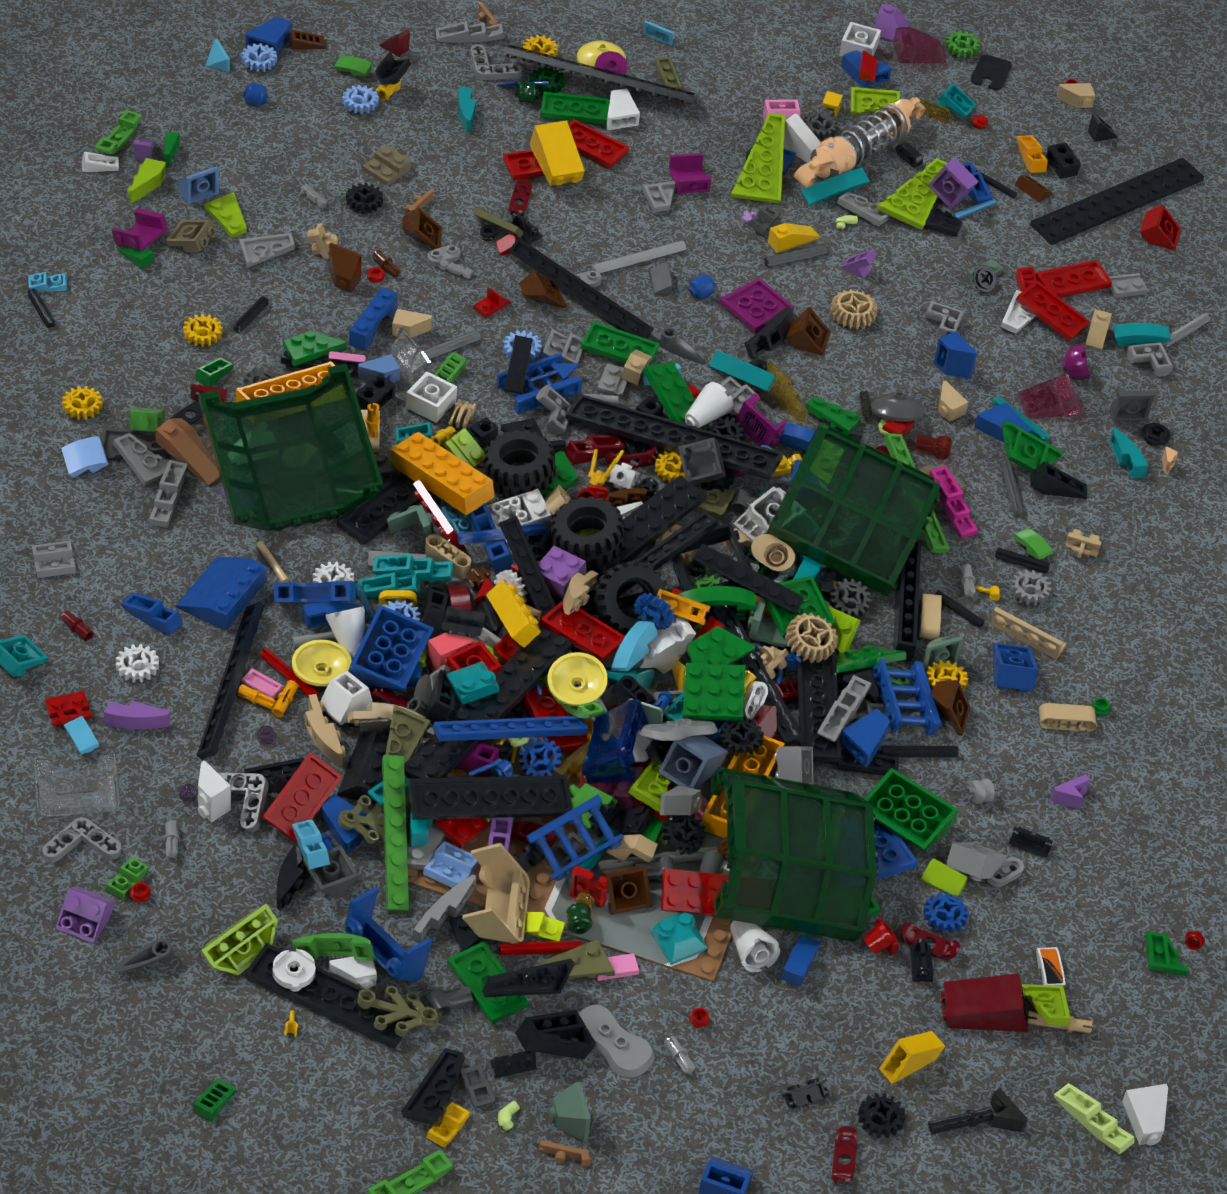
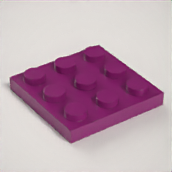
(754, 304)

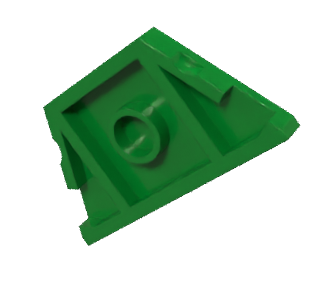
(311, 346)
(1026, 448)
(564, 476)
(718, 648)
(866, 657)

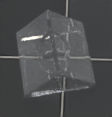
(408, 354)

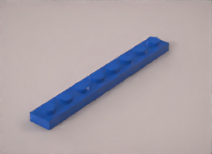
(509, 728)

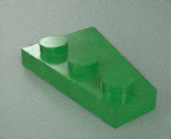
(835, 414)

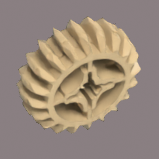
(853, 309)
(808, 643)

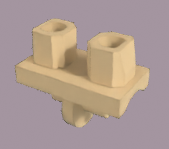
(323, 240)
(1082, 544)
(773, 658)

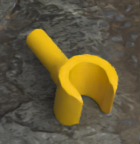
(994, 592)
(291, 1026)

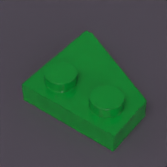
(1162, 955)

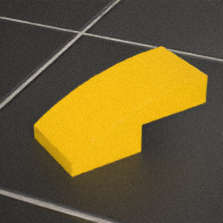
(452, 1122)

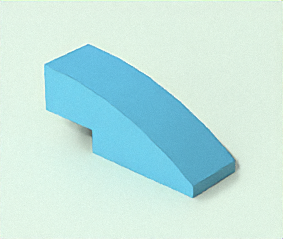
(634, 645)
(311, 844)

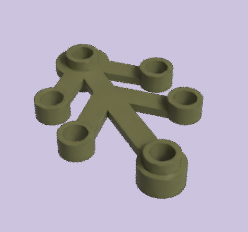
(351, 820)
(423, 1016)

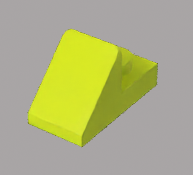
(543, 927)

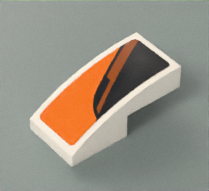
(1051, 966)

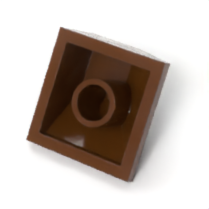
(422, 228)
(344, 267)
(541, 290)
(808, 333)
(952, 703)
(627, 888)

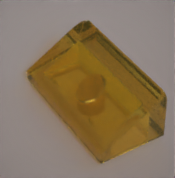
(936, 111)

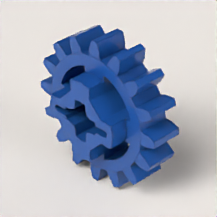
(654, 609)
(544, 752)
(945, 912)

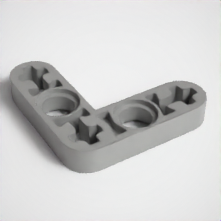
(514, 70)
(251, 793)
(81, 835)

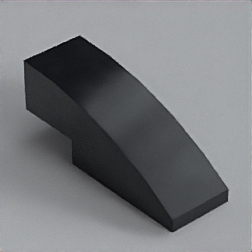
(518, 364)

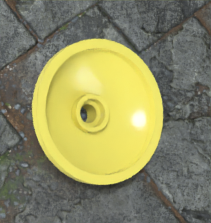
(590, 51)
(320, 662)
(577, 670)

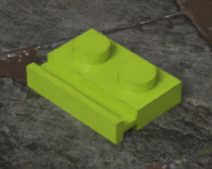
(465, 448)

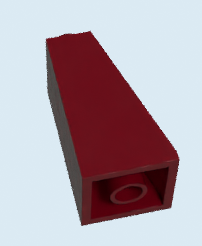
(985, 1003)

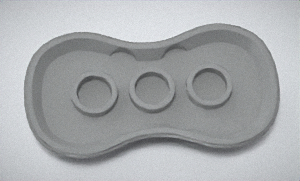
(678, 729)
(623, 1051)

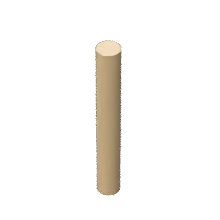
(272, 562)

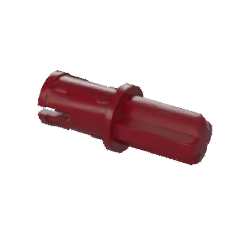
(76, 625)

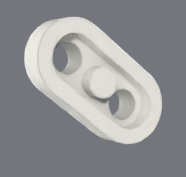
(754, 698)

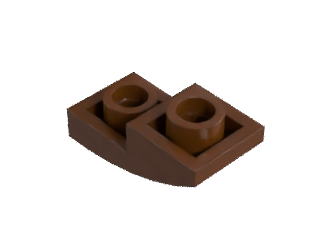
(627, 496)

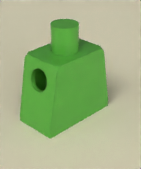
(146, 418)
(584, 794)

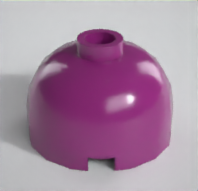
(1076, 363)

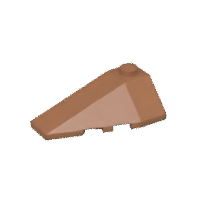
(187, 447)

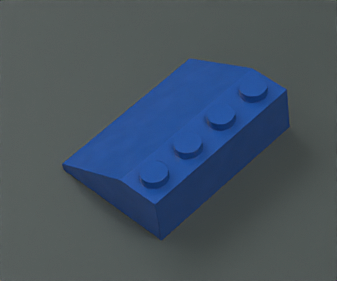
(224, 590)
(390, 650)

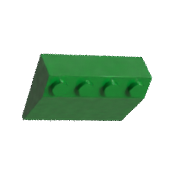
(911, 810)

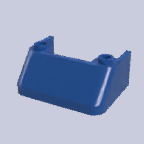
(399, 963)

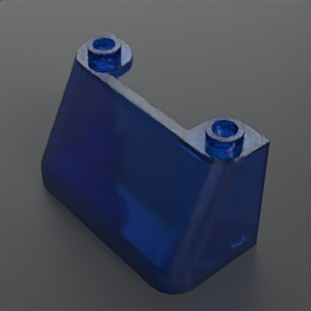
(613, 744)

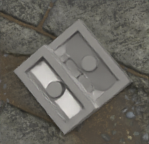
(567, 346)
(737, 392)
(53, 559)

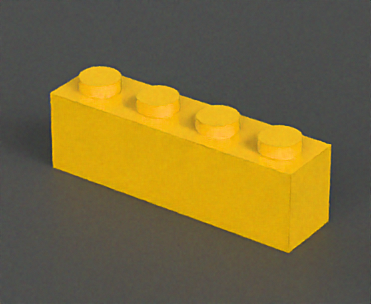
(513, 612)

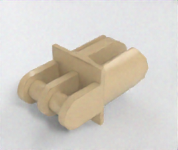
(462, 412)

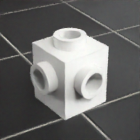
(629, 479)

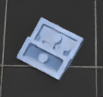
(84, 456)
(450, 865)

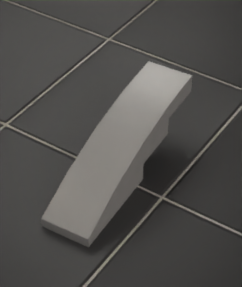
(472, 34)
(168, 493)
(844, 708)
(448, 904)

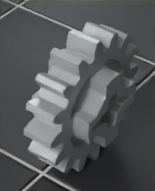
(1030, 587)

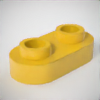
(392, 595)

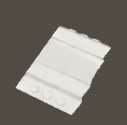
(760, 513)
(668, 645)

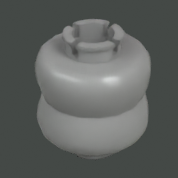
(981, 791)

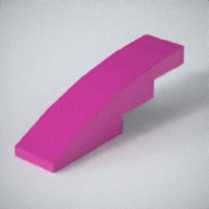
(953, 503)

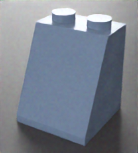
(692, 761)

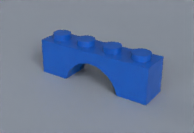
(364, 329)
(495, 550)
(315, 592)

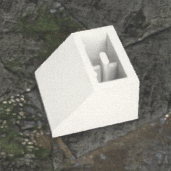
(345, 695)

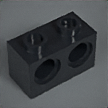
(1063, 160)
(377, 390)

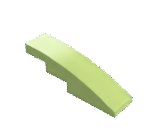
(1094, 1119)

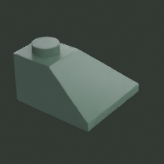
(942, 649)
(571, 1112)

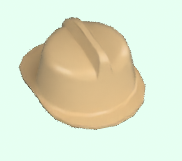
(772, 552)

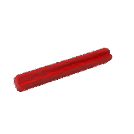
(287, 672)
(545, 947)

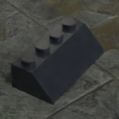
(364, 766)

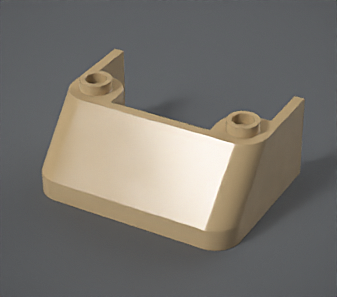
(506, 896)

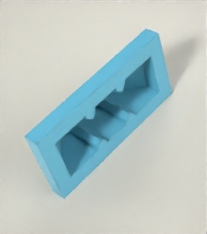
(658, 33)
(218, 57)

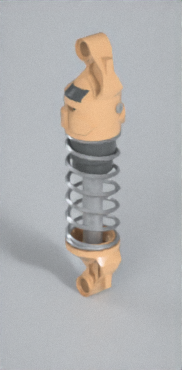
(848, 150)

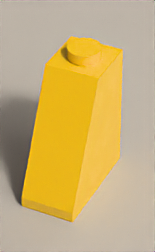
(911, 1055)

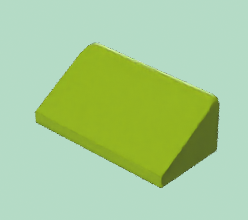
(944, 878)

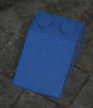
(1014, 667)

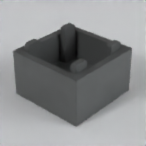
(702, 461)

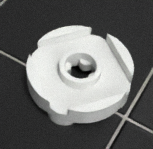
(297, 979)

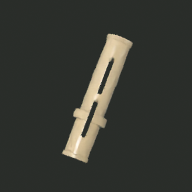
(1075, 1024)

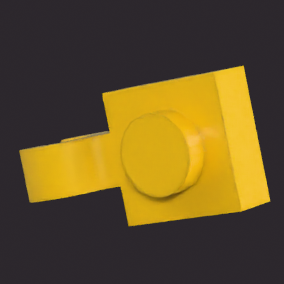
(787, 464)

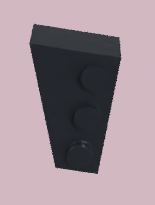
(556, 1034)

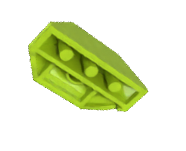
(241, 943)

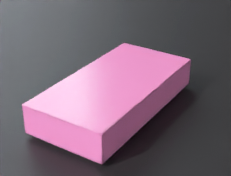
(347, 358)
(261, 682)
(622, 965)

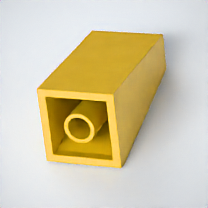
(557, 153)

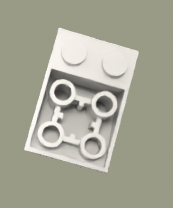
(528, 507)

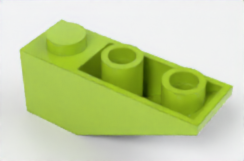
(148, 178)

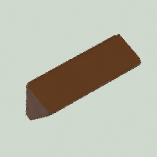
(1032, 188)

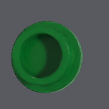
(1101, 706)

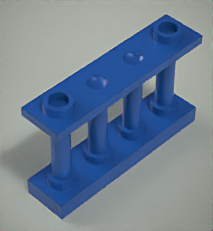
(528, 401)
(920, 690)
(557, 828)

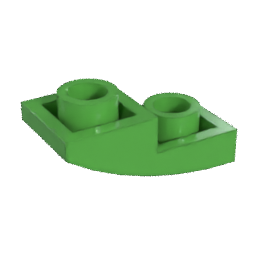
(357, 66)
(1035, 543)
(129, 874)

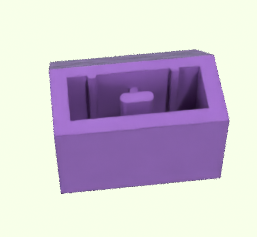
(84, 914)

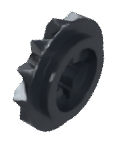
(990, 278)
(1157, 429)

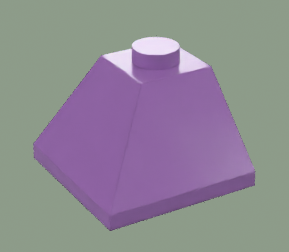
(887, 21)

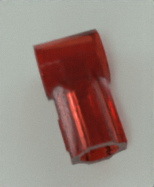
(939, 446)

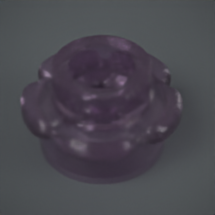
(266, 734)
(188, 792)

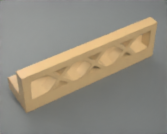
(1027, 633)

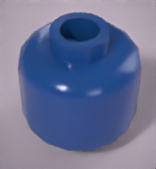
(255, 94)
(702, 286)

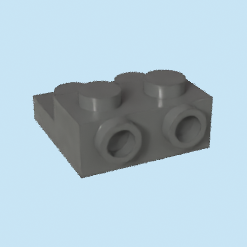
(1131, 405)

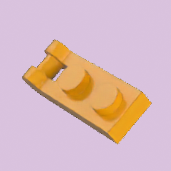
(684, 607)

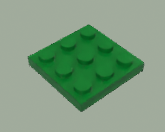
(812, 603)
(714, 692)

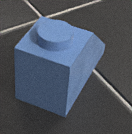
(384, 366)

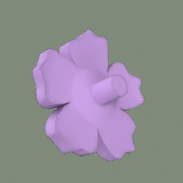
(747, 217)

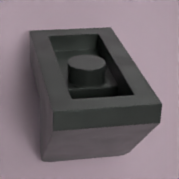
(1008, 1114)

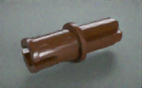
(385, 263)

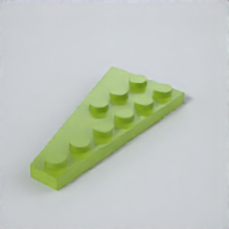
(763, 169)
(914, 198)

